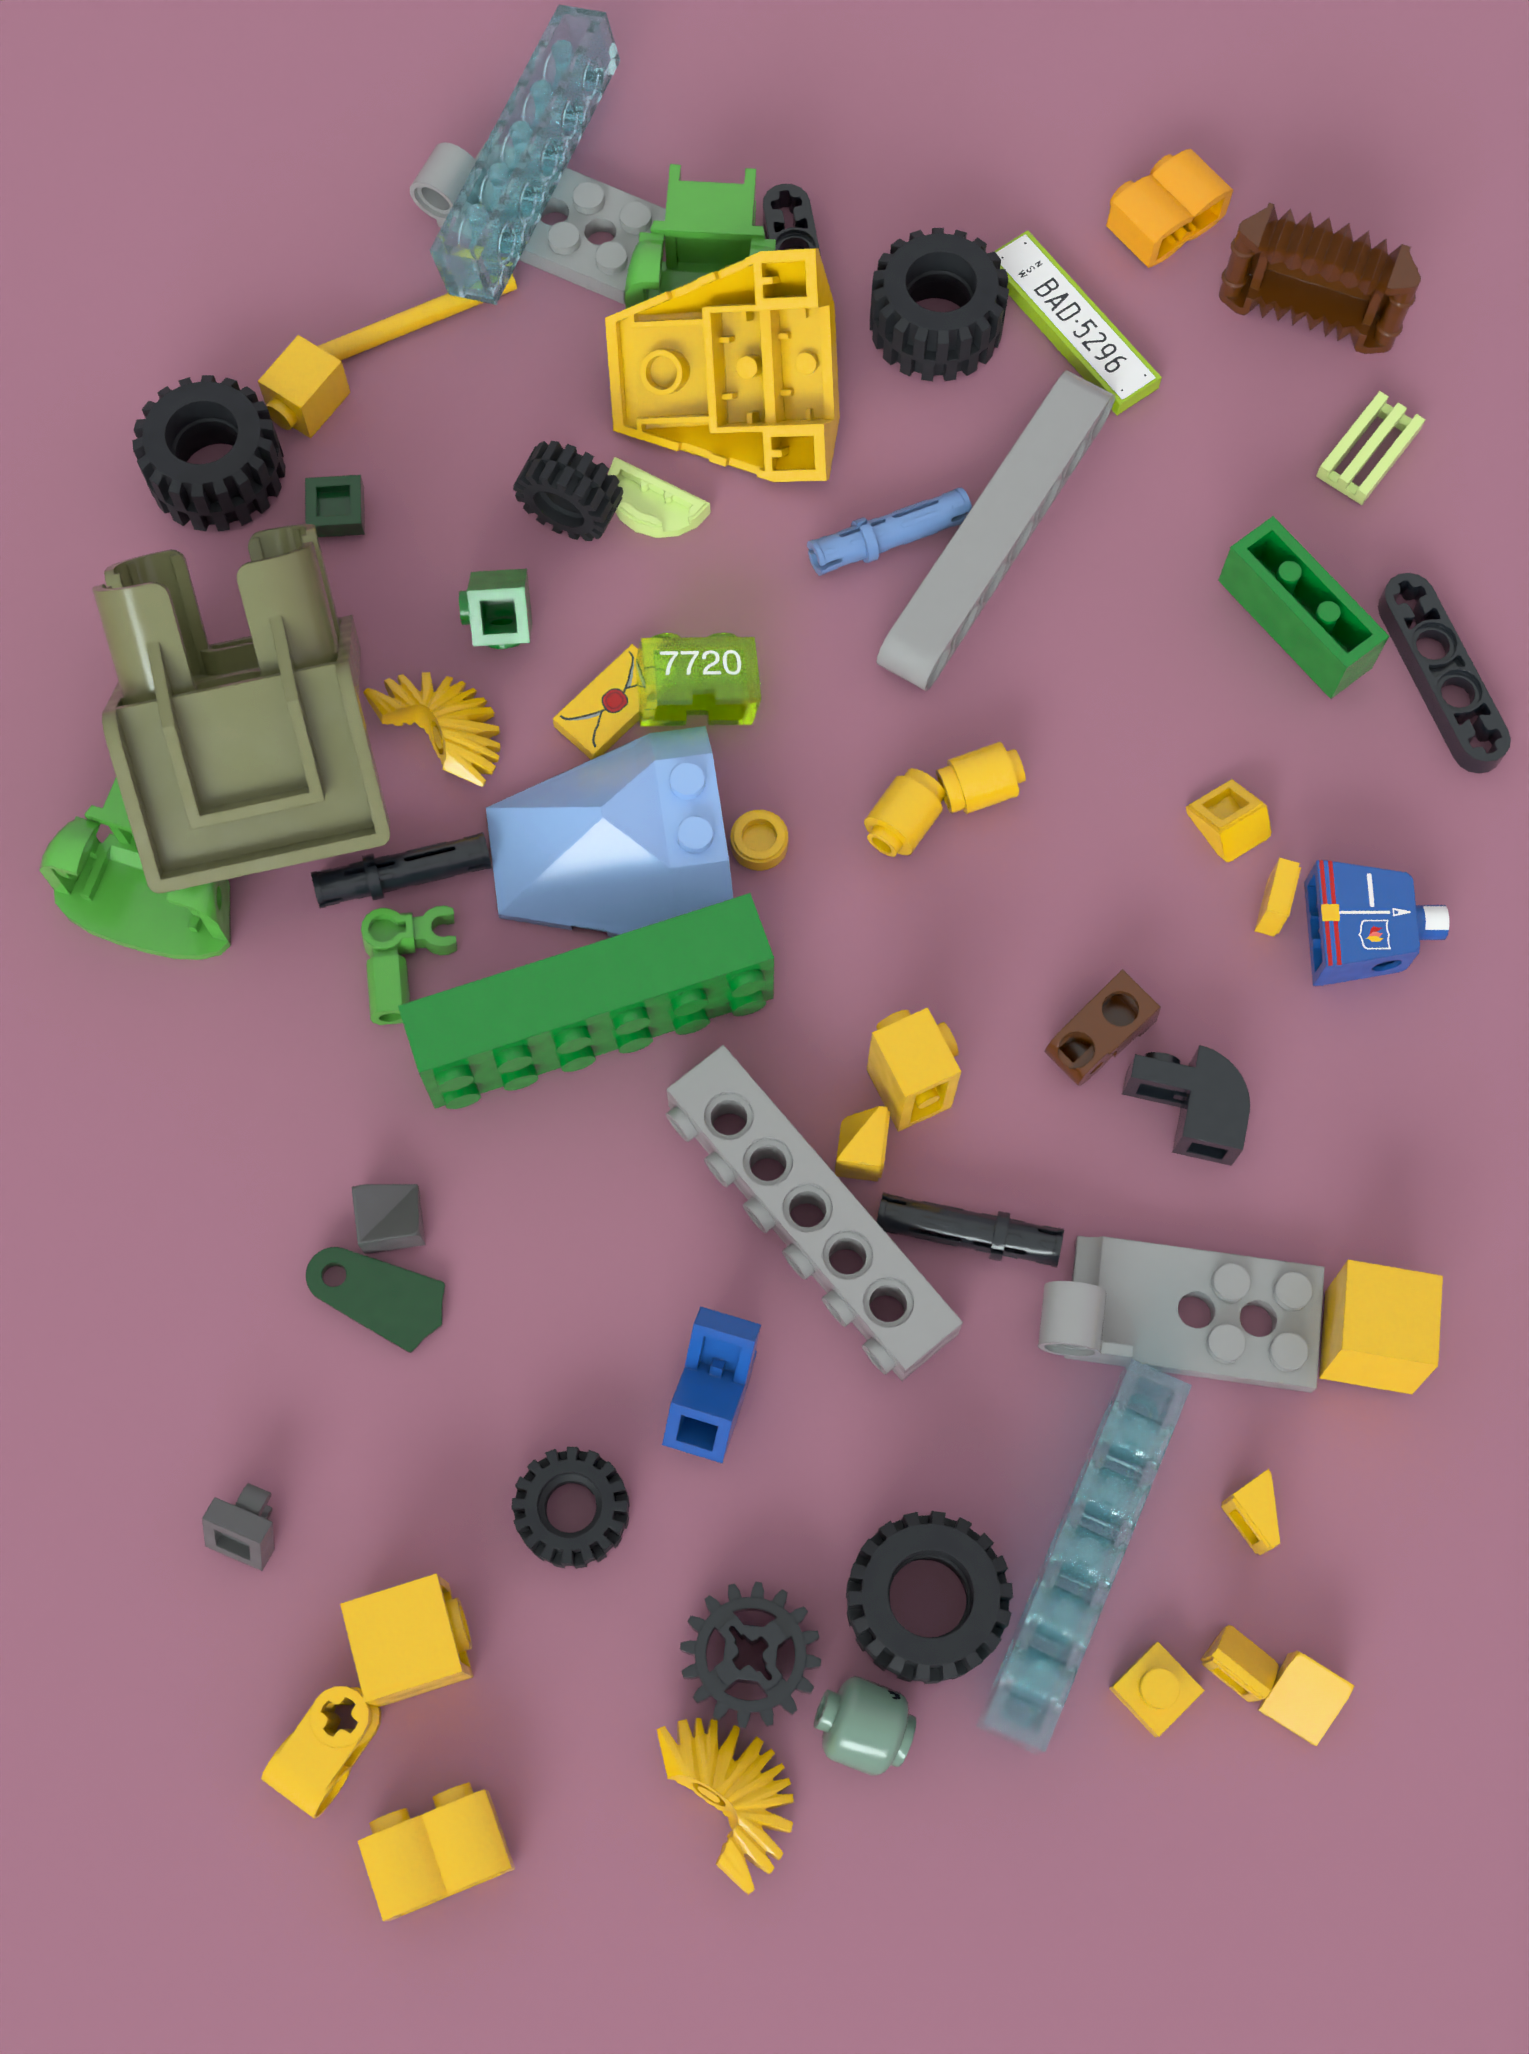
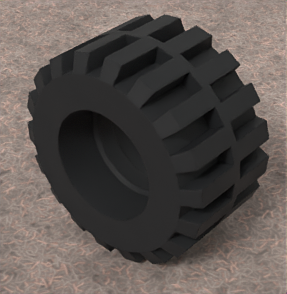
(943, 269)
(200, 417)
(976, 1567)

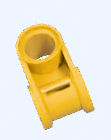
(318, 1757)

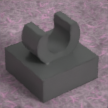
(241, 1529)

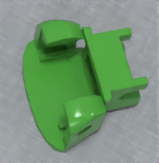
(109, 896)

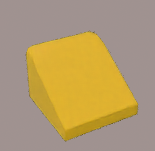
(1231, 820)
(1254, 1513)
(1241, 1664)
(1306, 1697)

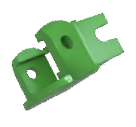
(703, 232)

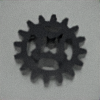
(773, 1635)

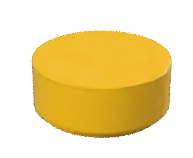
(759, 840)

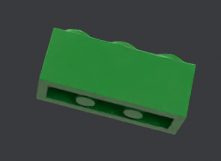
(1302, 607)

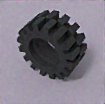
(568, 490)
(558, 1470)

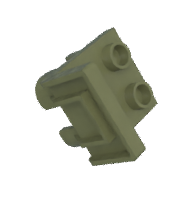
(243, 744)

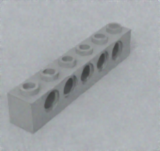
(724, 1087)

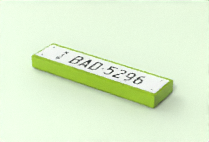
(1075, 323)

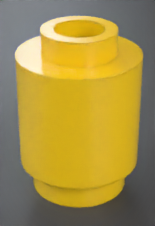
(981, 778)
(904, 813)

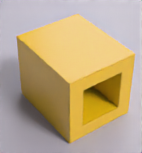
(303, 387)

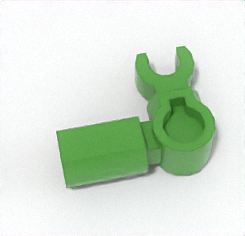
(385, 939)

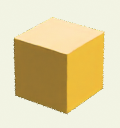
(1381, 1327)
(408, 1640)

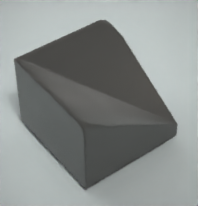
(388, 1217)

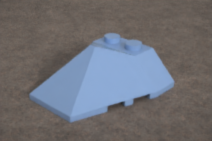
(615, 839)

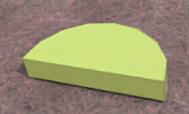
(655, 505)

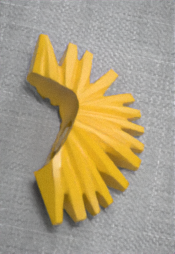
(449, 718)
(734, 1789)

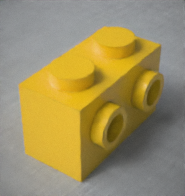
(913, 1066)

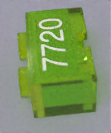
(697, 677)

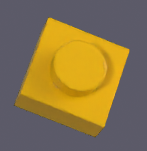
(1156, 1689)

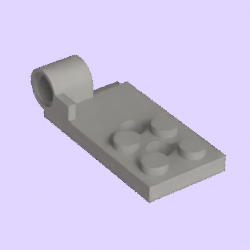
(562, 246)
(1128, 1303)

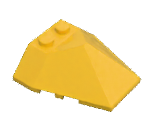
(734, 367)

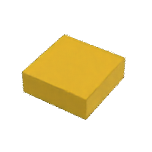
(1278, 897)

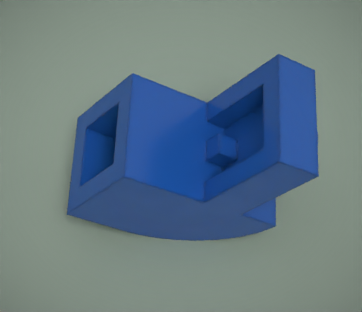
(712, 1384)

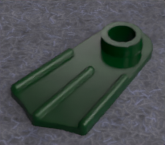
(379, 1296)

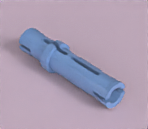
(871, 537)

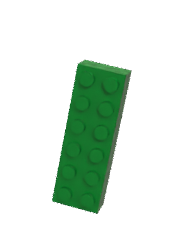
(590, 1002)

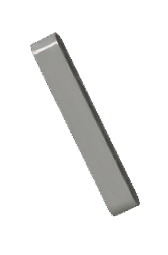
(995, 531)

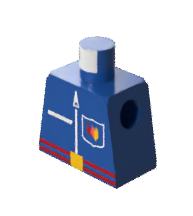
(1365, 921)

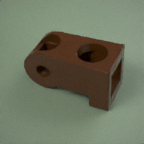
(1103, 1028)

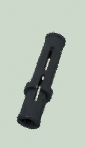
(400, 870)
(971, 1230)

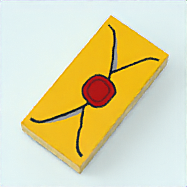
(603, 708)

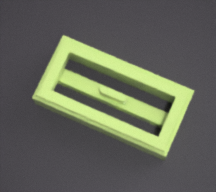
(1392, 418)

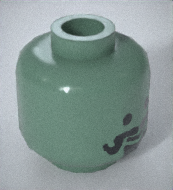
(865, 1726)

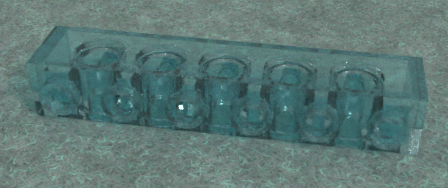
(526, 155)
(1083, 1558)

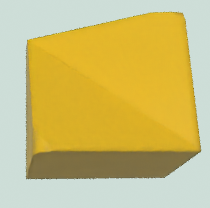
(863, 1144)

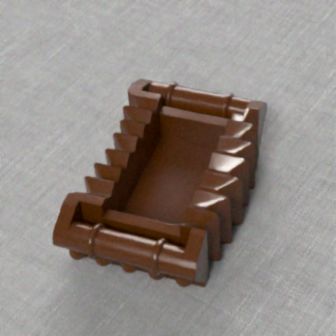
(1320, 278)

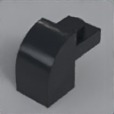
(1210, 1100)

